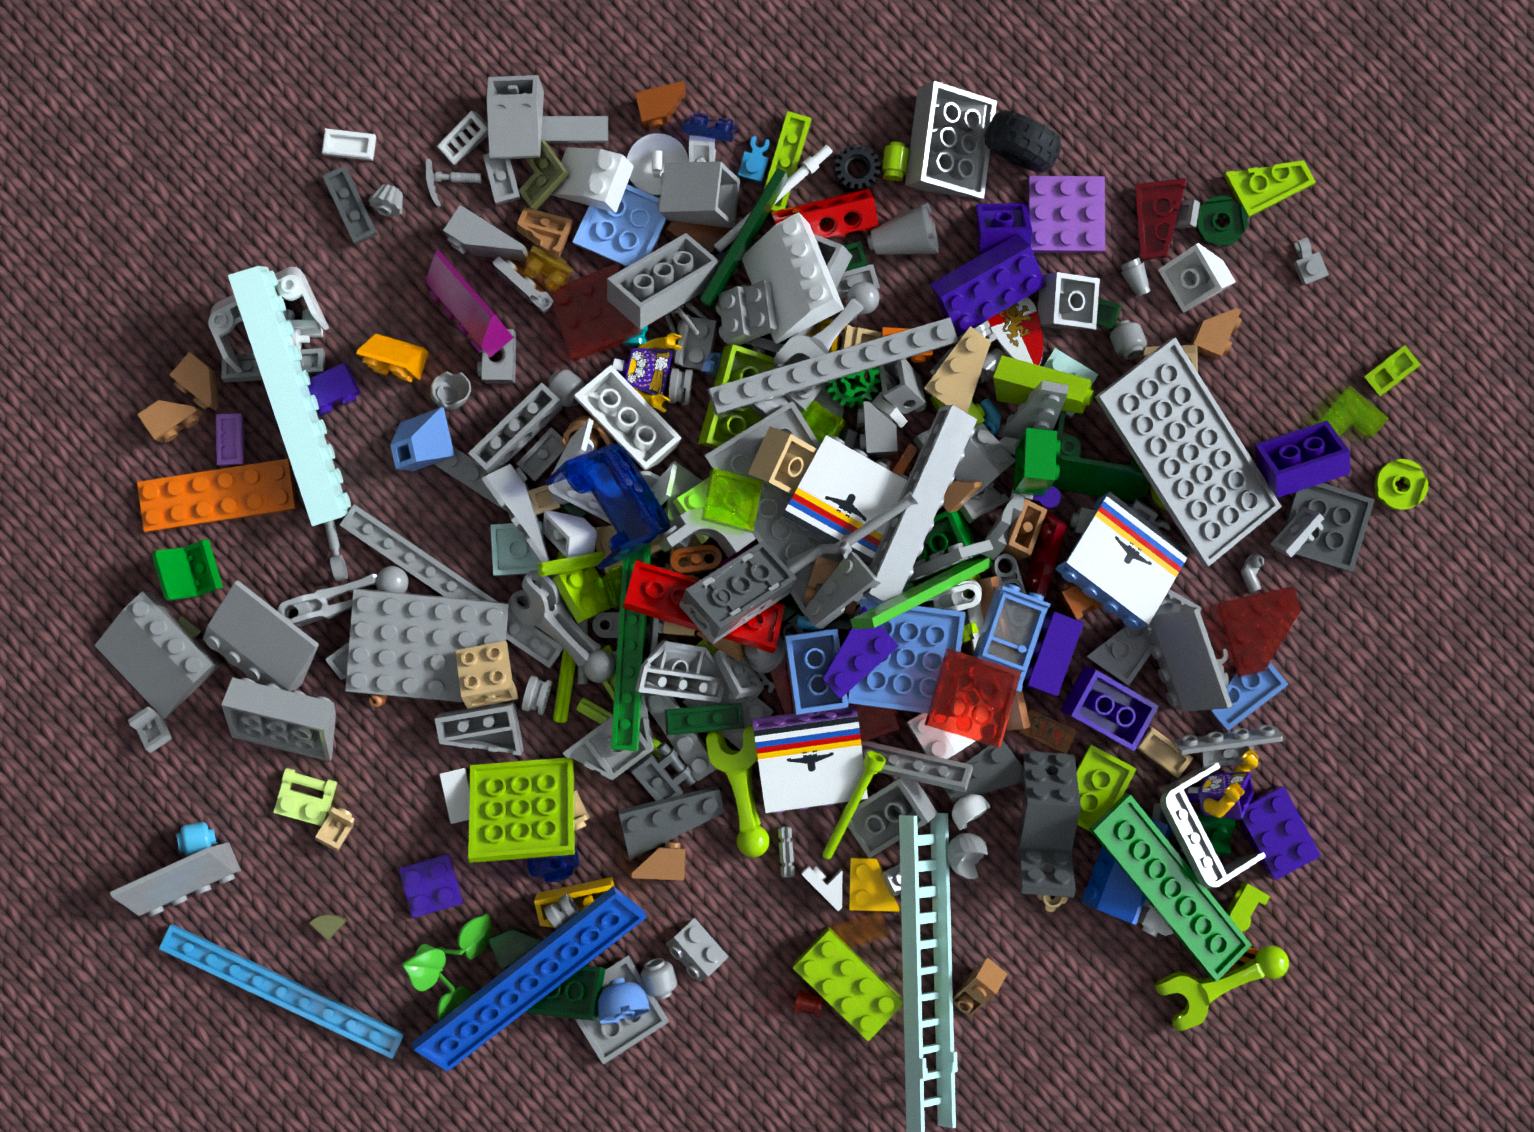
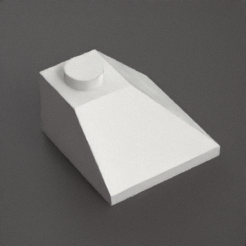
(1196, 276)

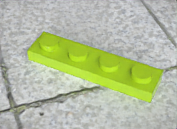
(789, 150)

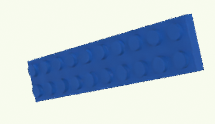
(529, 979)

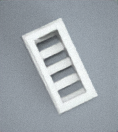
(458, 131)

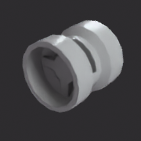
(561, 911)

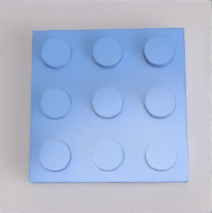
(626, 234)

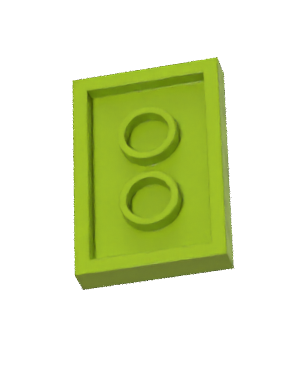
(1100, 784)

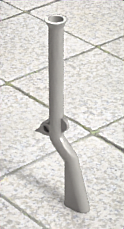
(844, 545)

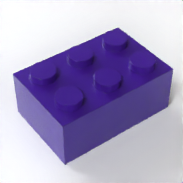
(1302, 459)
(1052, 653)
(1109, 708)
(1279, 832)

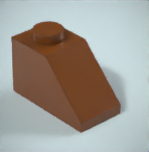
(659, 104)

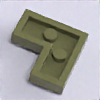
(547, 177)

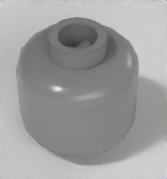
(1128, 340)
(565, 386)
(658, 978)

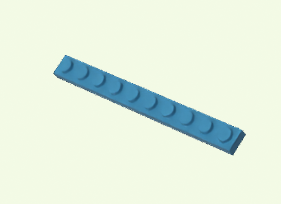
(282, 991)

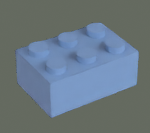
(807, 661)

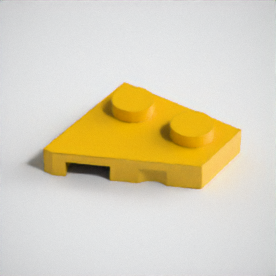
(868, 887)

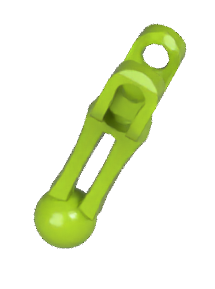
(738, 766)
(1268, 963)

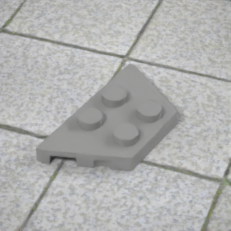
(596, 752)

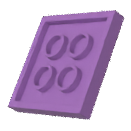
(1067, 214)

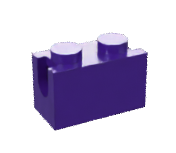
(334, 388)

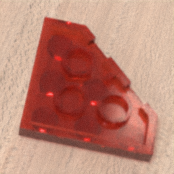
(1258, 627)

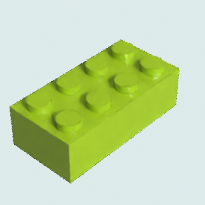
(848, 983)

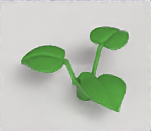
(428, 963)

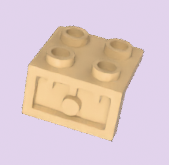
(485, 675)

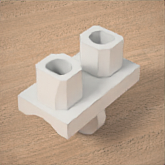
(304, 328)

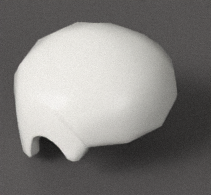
(968, 809)

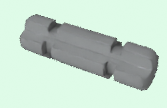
(786, 852)

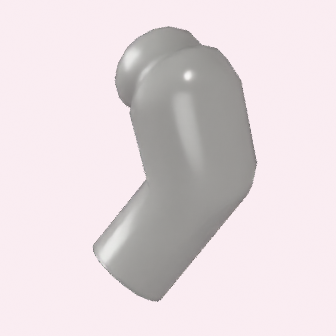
(1250, 570)

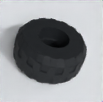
(1023, 141)

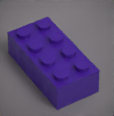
(988, 284)

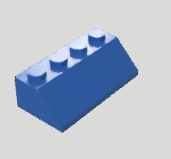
(1112, 890)

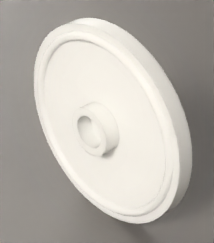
(649, 158)

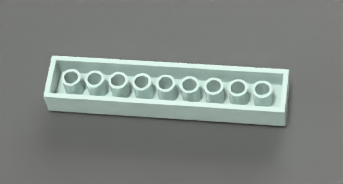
(289, 394)

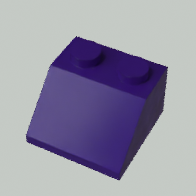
(1000, 222)

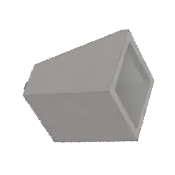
(699, 193)

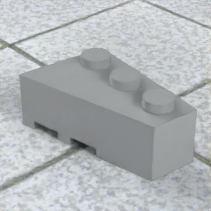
(482, 727)

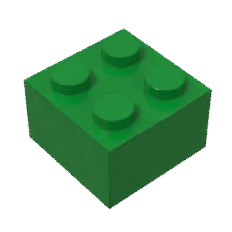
(1036, 462)

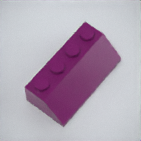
(466, 306)

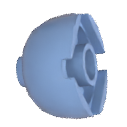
(621, 1001)

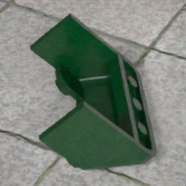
(1095, 476)

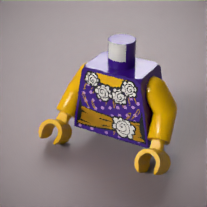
(650, 368)
(1227, 793)

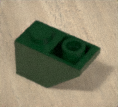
(513, 945)

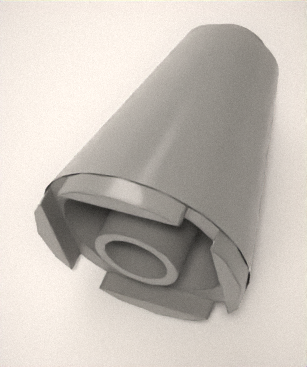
(906, 234)

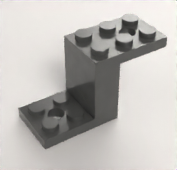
(1048, 824)

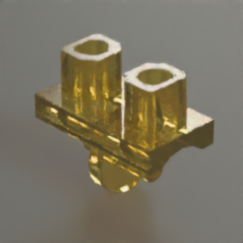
(555, 269)

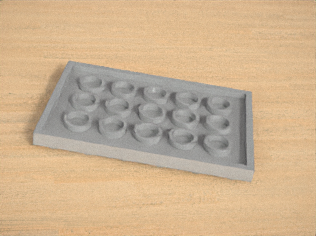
(411, 641)

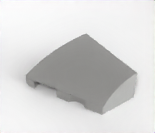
(999, 532)

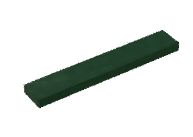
(744, 238)

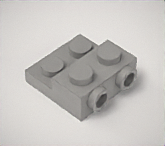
(746, 313)

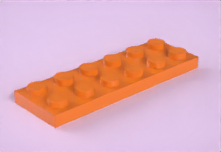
(217, 495)

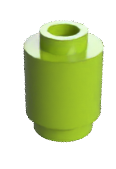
(895, 161)

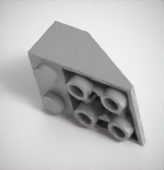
(514, 116)

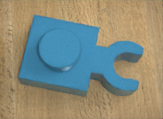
(754, 164)

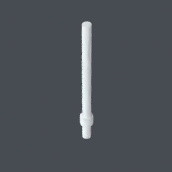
(810, 165)

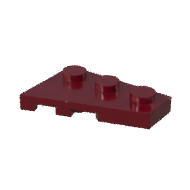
(1157, 215)
(1045, 554)

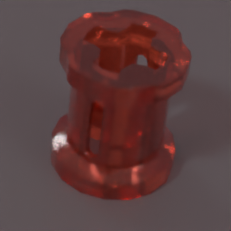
(808, 1003)

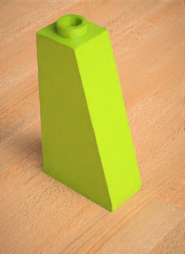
(1018, 378)

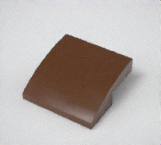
(702, 234)

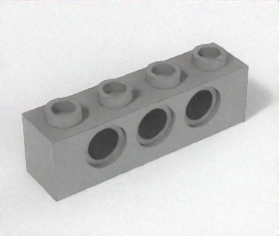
(516, 429)

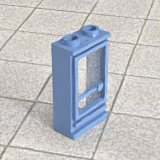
(1011, 629)

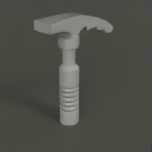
(453, 177)

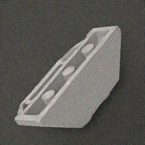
(681, 672)

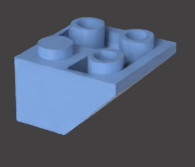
(422, 441)

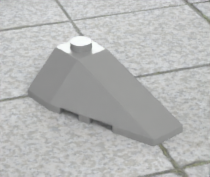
(514, 496)

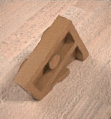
(545, 230)

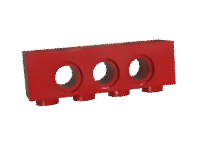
(835, 208)

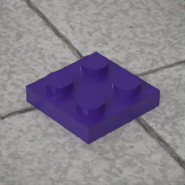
(431, 885)

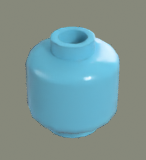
(195, 838)

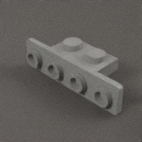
(1227, 747)

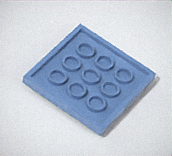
(911, 671)

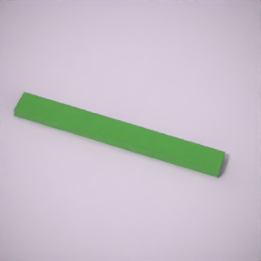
(920, 593)

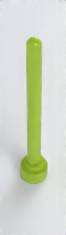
(872, 765)

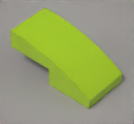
(1392, 370)

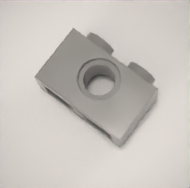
(503, 371)

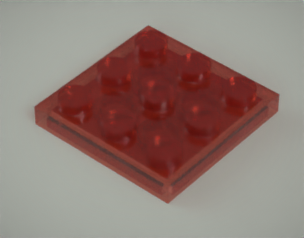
(586, 316)
(973, 698)

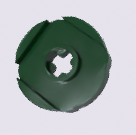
(1229, 209)

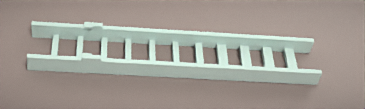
(911, 918)

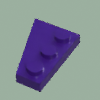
(858, 657)

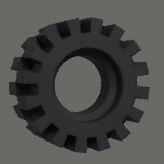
(861, 154)

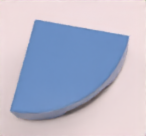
(711, 367)

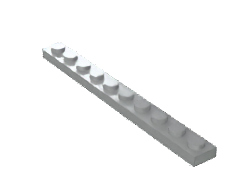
(832, 366)
(444, 580)

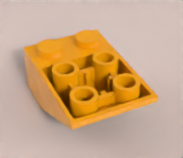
(394, 356)

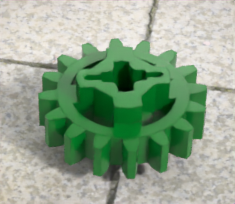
(849, 389)

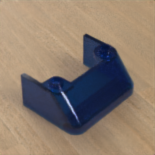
(622, 496)

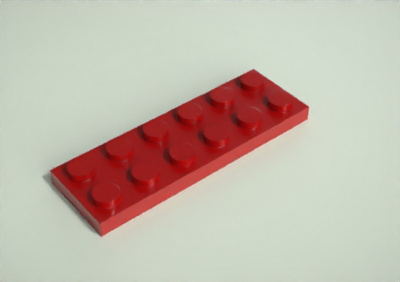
(660, 591)

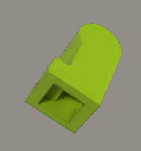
(1244, 904)

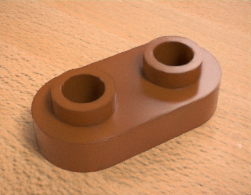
(695, 558)

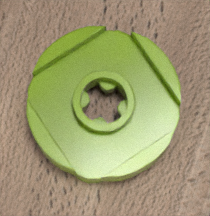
(1413, 477)

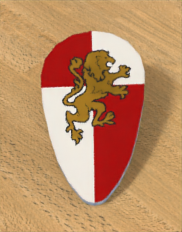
(1019, 331)

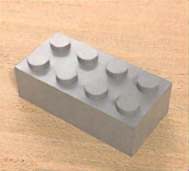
(661, 281)

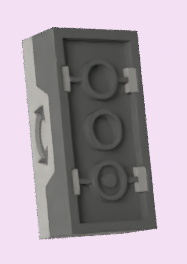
(737, 592)

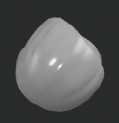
(965, 852)

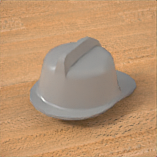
(765, 661)

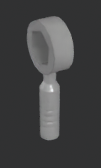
(337, 561)

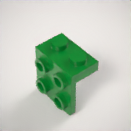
(187, 571)

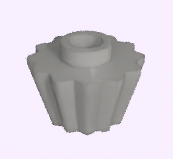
(387, 201)

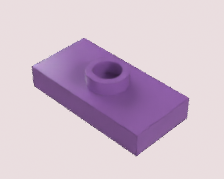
(230, 439)

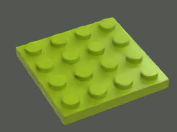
(521, 810)

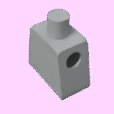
(905, 393)

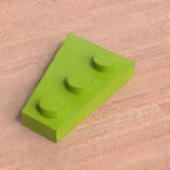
(1266, 186)

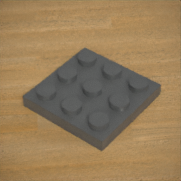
(1343, 524)

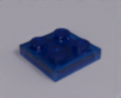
(702, 126)

